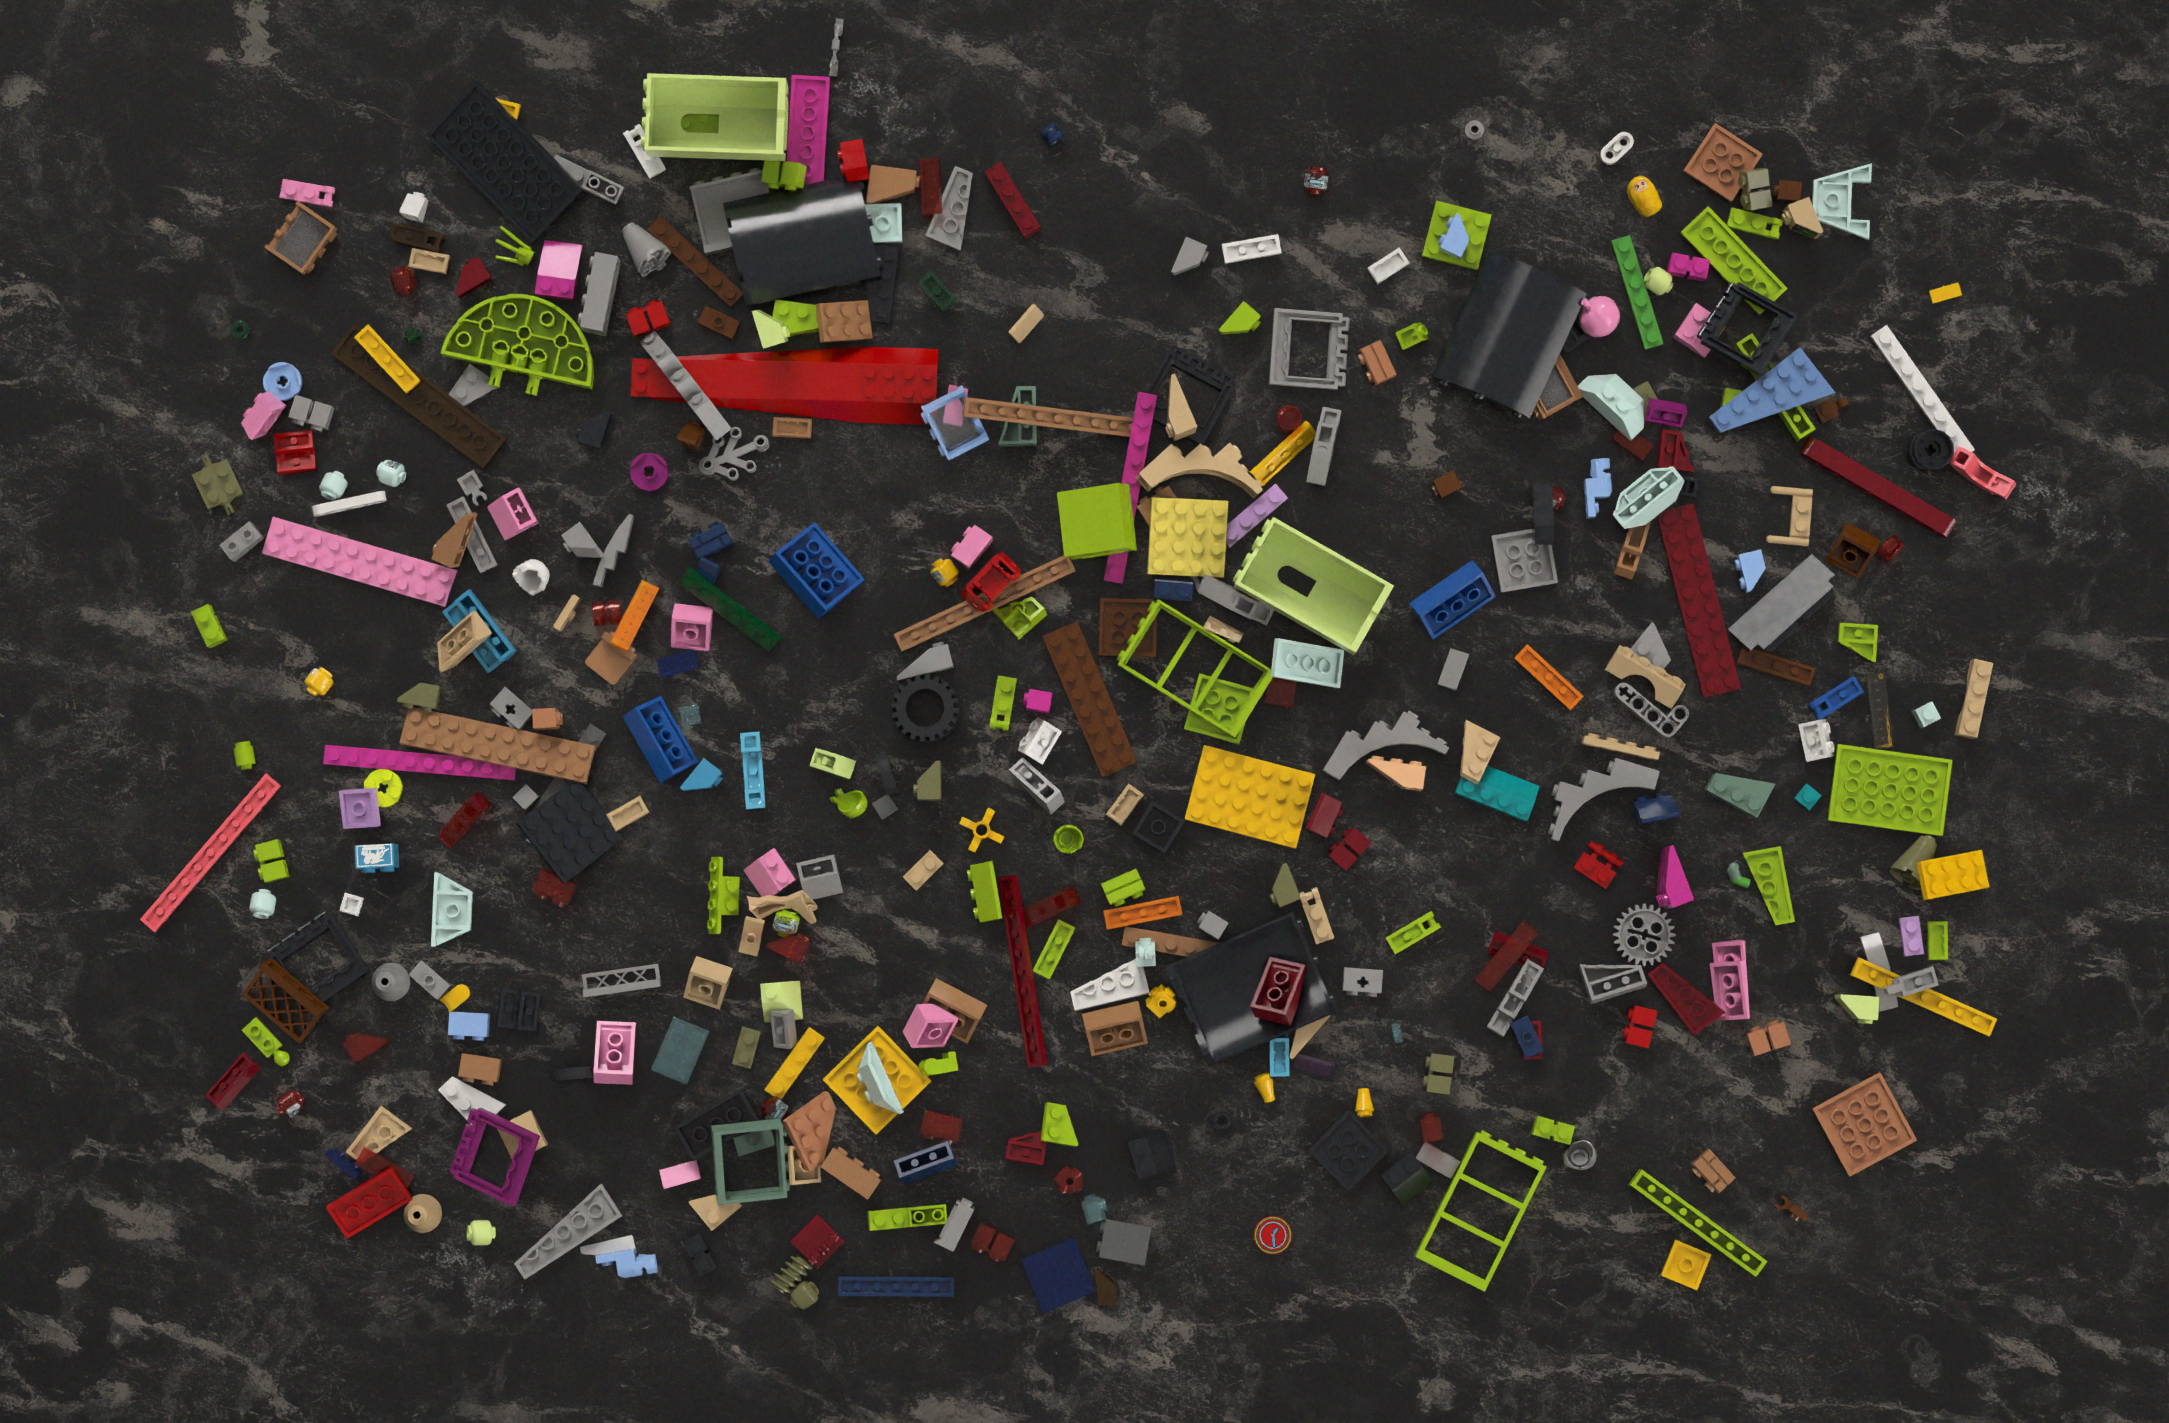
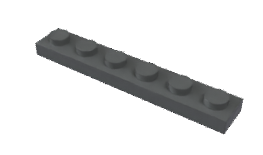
(591, 736)

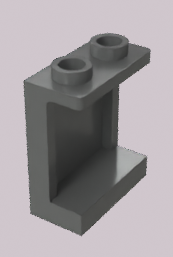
(1124, 1241)

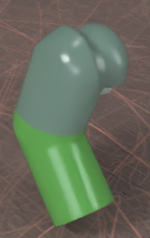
(1735, 876)

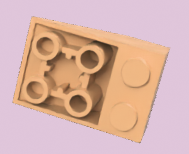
(1404, 775)

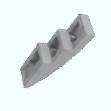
(617, 544)
(1515, 998)

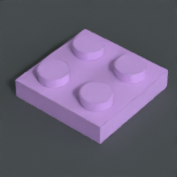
(359, 808)

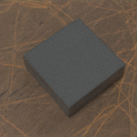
(885, 806)

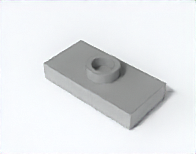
(429, 980)

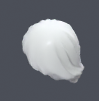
(532, 576)

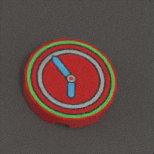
(1272, 1235)

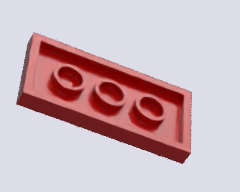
(369, 1202)

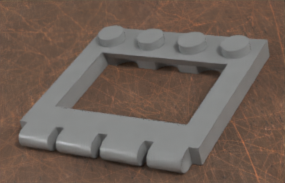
(1281, 349)

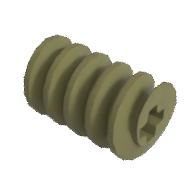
(791, 1274)

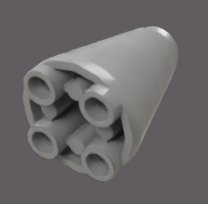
(645, 249)

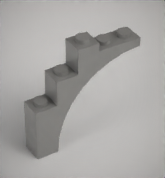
(685, 385)
(1379, 736)
(1593, 783)

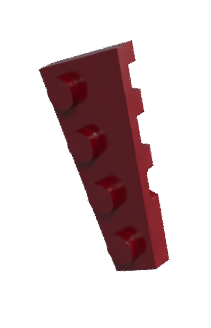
(1688, 1002)

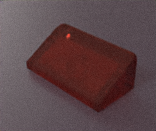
(1638, 445)

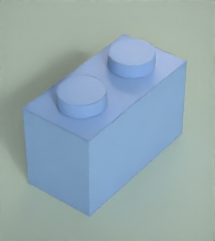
(468, 1024)

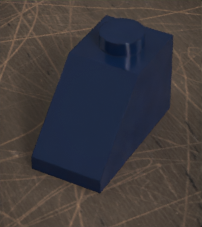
(708, 570)

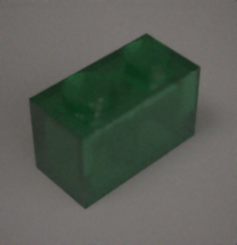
(937, 291)

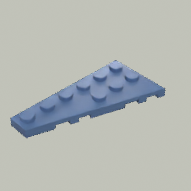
(1780, 389)

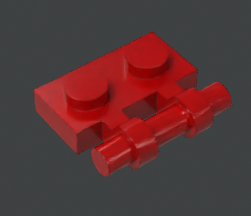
(1595, 870)

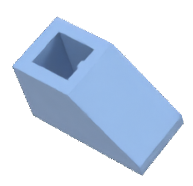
(1456, 238)
(1751, 568)

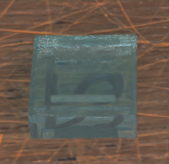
(690, 715)
(1396, 1031)

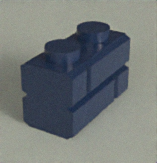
(711, 540)
(1173, 591)

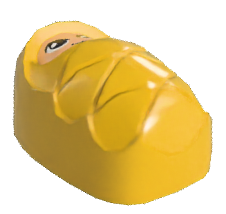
(1644, 196)

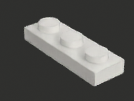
(1251, 248)

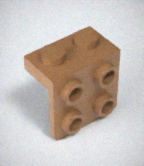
(610, 661)

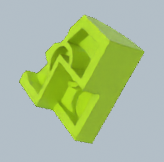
(1021, 616)

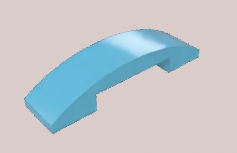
(753, 770)

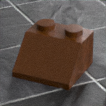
(1852, 550)

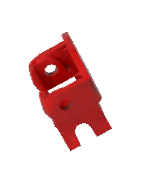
(991, 581)

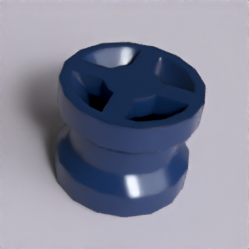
(1051, 134)

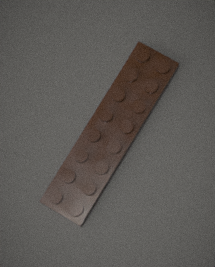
(1089, 699)

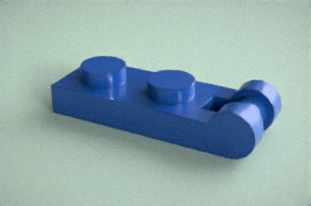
(1836, 697)

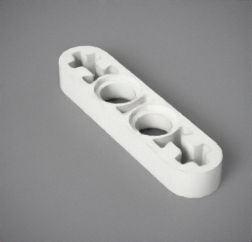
(349, 503)

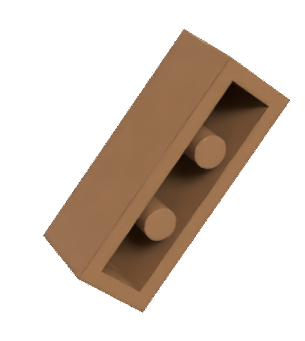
(851, 1172)

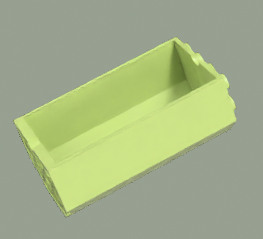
(749, 112)
(1340, 602)

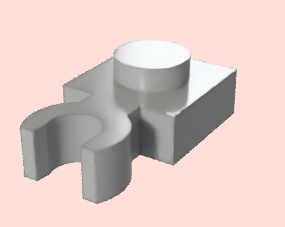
(471, 484)

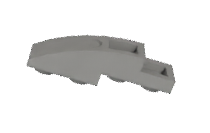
(592, 182)
(1323, 446)
(1234, 599)

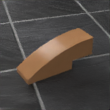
(1631, 551)

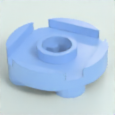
(289, 372)

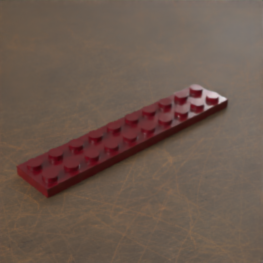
(1698, 600)

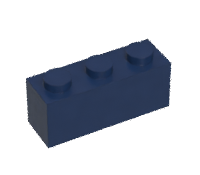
(925, 1162)

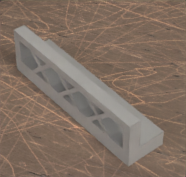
(617, 988)

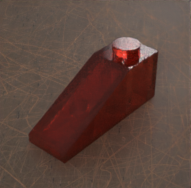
(464, 819)
(1051, 906)

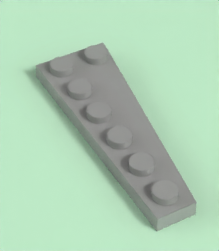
(581, 1223)

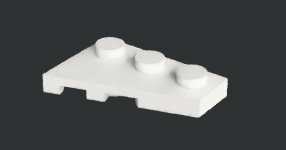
(465, 1097)

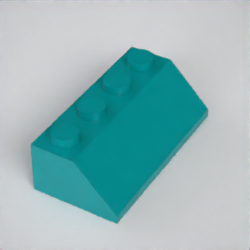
(1501, 793)

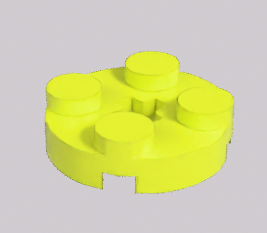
(387, 778)

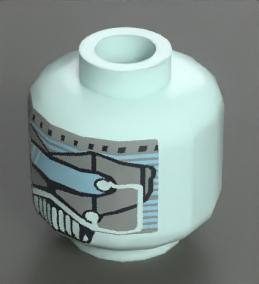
(391, 473)

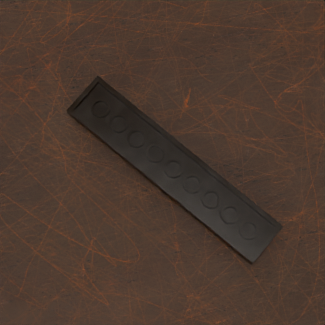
(425, 403)

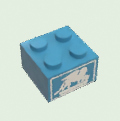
(377, 857)

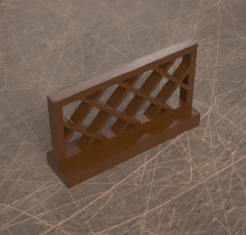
(290, 987)

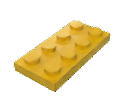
(1952, 874)

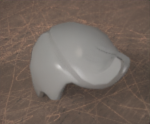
(1580, 1155)

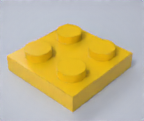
(1685, 1264)

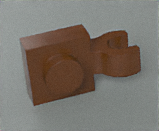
(1828, 410)
(1795, 1212)

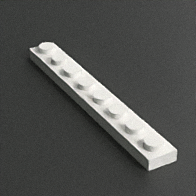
(1918, 387)

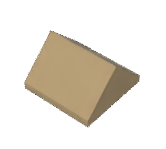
(797, 1172)

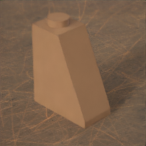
(890, 183)

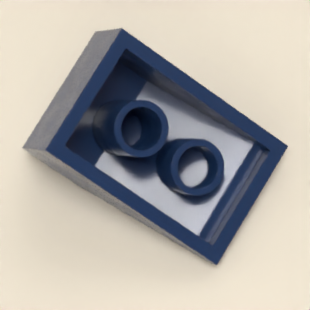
(1654, 809)

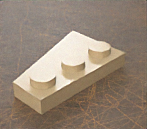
(1477, 751)
(378, 1132)

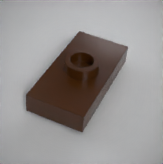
(719, 322)

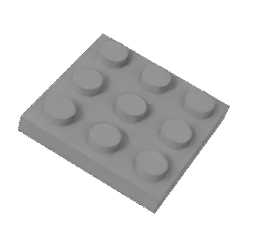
(1521, 562)

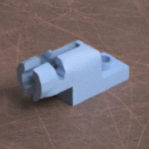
(1598, 486)
(627, 1263)

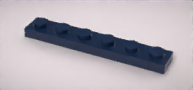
(895, 1286)

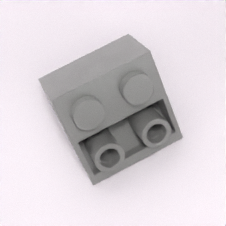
(820, 877)

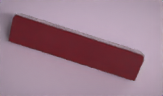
(1532, 952)
(232, 1081)

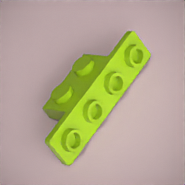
(723, 895)

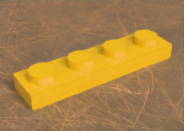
(387, 358)
(1284, 453)
(795, 1063)

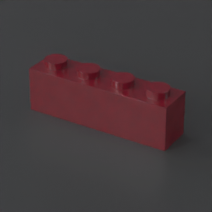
(1012, 200)

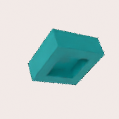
(1807, 796)

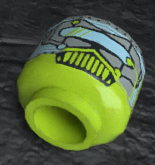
(786, 922)

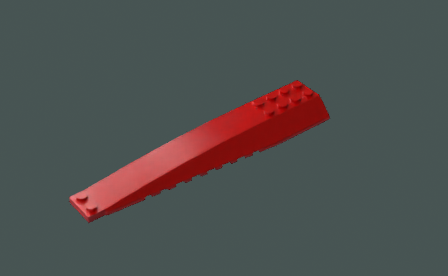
(827, 383)

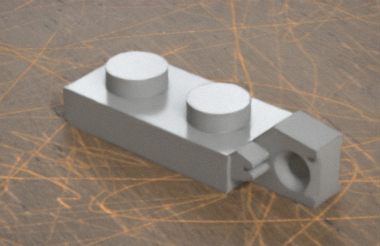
(1912, 982)

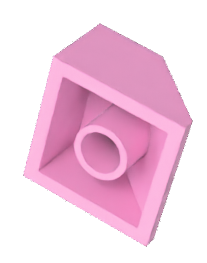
(1690, 327)
(262, 415)
(971, 547)
(691, 627)
(770, 874)
(929, 1026)

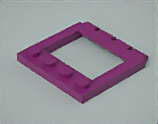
(520, 1162)

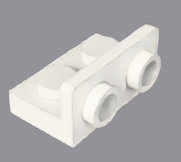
(1039, 740)
(1816, 740)

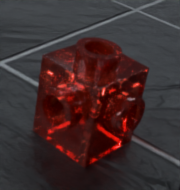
(1065, 1173)

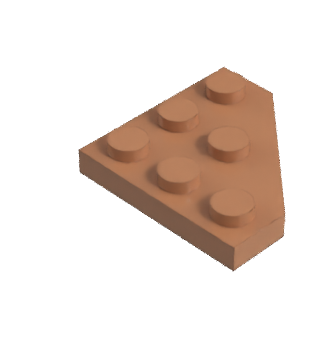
(810, 1129)

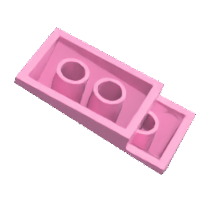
(1730, 979)

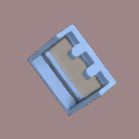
(952, 429)

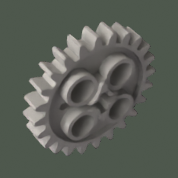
(1648, 917)

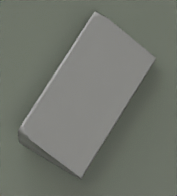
(1453, 669)
(783, 1028)

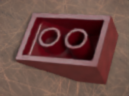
(1278, 991)

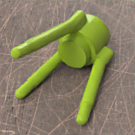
(523, 254)

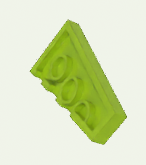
(1770, 875)

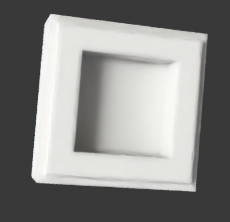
(351, 904)

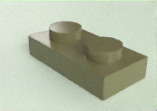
(746, 1047)

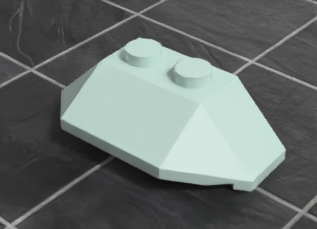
(1615, 402)
(1648, 497)
(877, 1082)

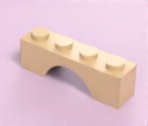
(1626, 663)
(1972, 710)

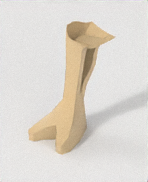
(797, 901)

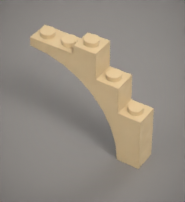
(1199, 461)

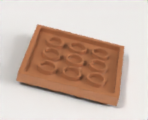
(1864, 1124)

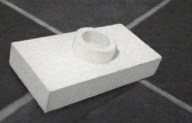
(1388, 265)

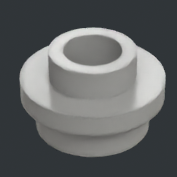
(1474, 136)

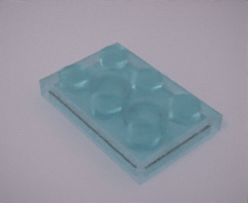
(680, 1050)

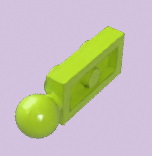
(266, 1041)

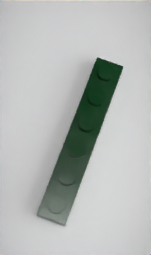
(729, 609)

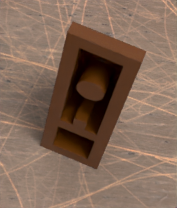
(691, 435)

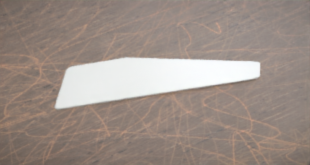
(613, 1245)

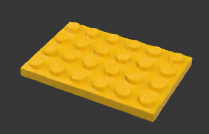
(1249, 796)

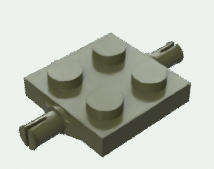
(217, 484)

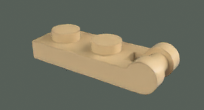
(1316, 916)

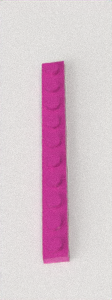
(1133, 466)
(414, 762)

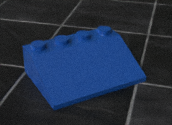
(816, 570)

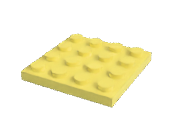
(1187, 537)

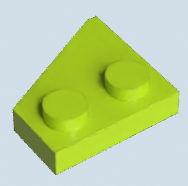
(1859, 638)
(1057, 1126)

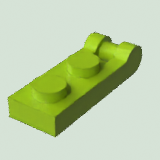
(1754, 223)
(1003, 702)
(1412, 933)

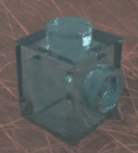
(1094, 1208)

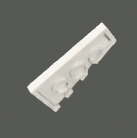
(1111, 987)

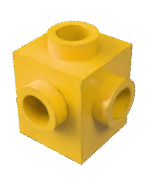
(1161, 1000)

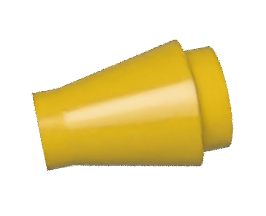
(1265, 1086)
(1364, 1104)

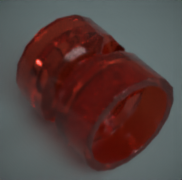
(1289, 418)
(600, 609)

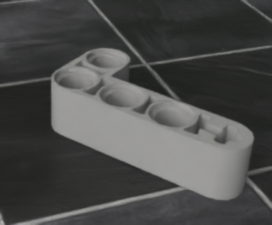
(1647, 707)

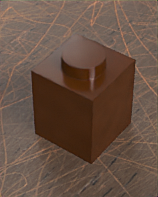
(1787, 191)
(1446, 485)

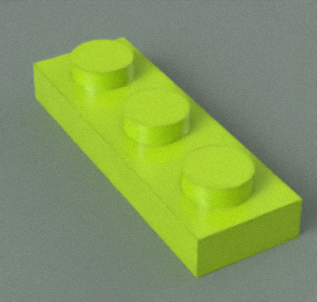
(1054, 949)

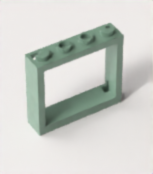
(753, 1194)

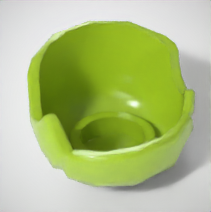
(1068, 839)

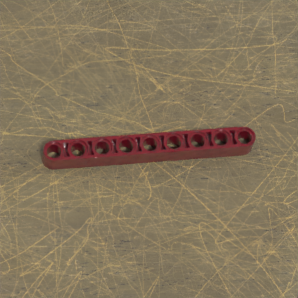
(1878, 487)

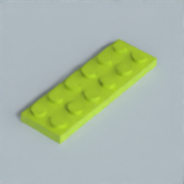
(1731, 256)

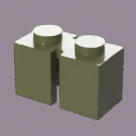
(1756, 198)
(1436, 1083)

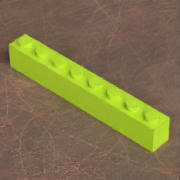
(1697, 1222)

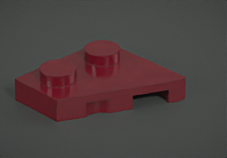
(1673, 452)
(1027, 1149)

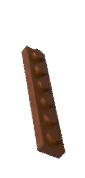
(695, 262)

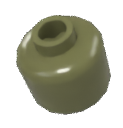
(804, 1294)

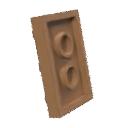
(844, 321)

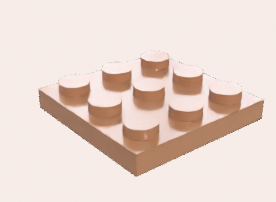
(1720, 160)

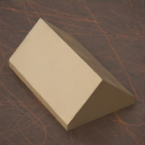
(461, 641)

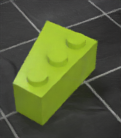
(798, 317)

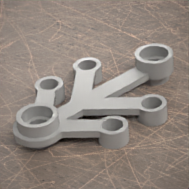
(731, 456)

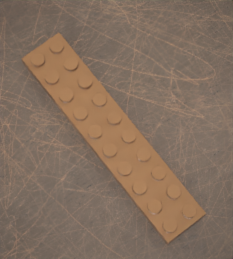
(497, 745)

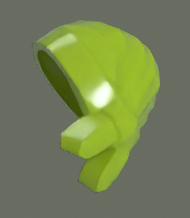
(850, 804)

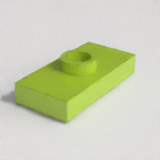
(1937, 940)

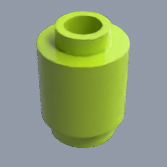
(244, 755)

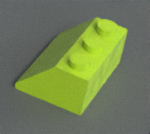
(985, 892)

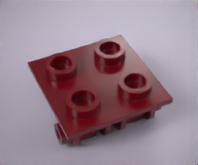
(817, 1241)

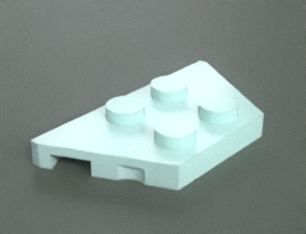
(450, 910)

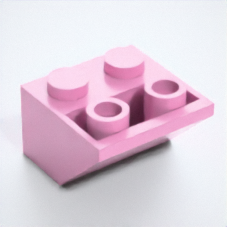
(512, 514)

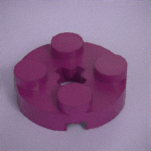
(650, 482)

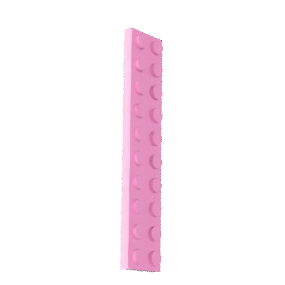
(359, 561)

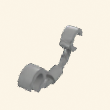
(838, 28)

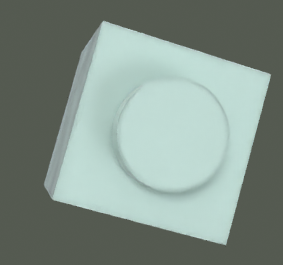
(1926, 714)

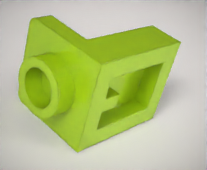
(1412, 335)

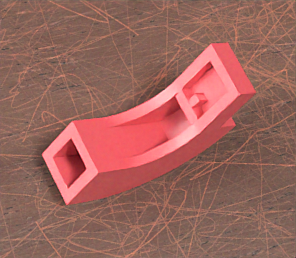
(1981, 475)

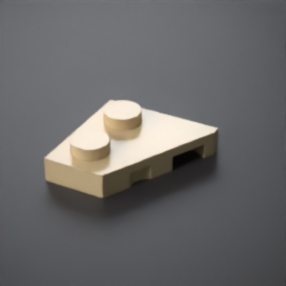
(1218, 627)
(711, 1212)

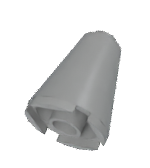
(398, 981)

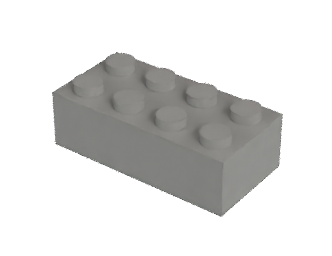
(600, 293)

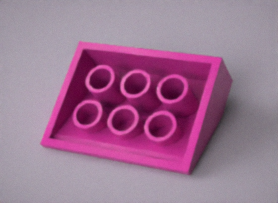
(1672, 883)

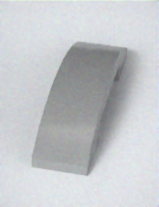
(1876, 954)

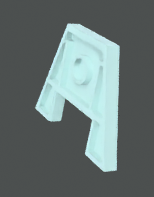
(1833, 200)

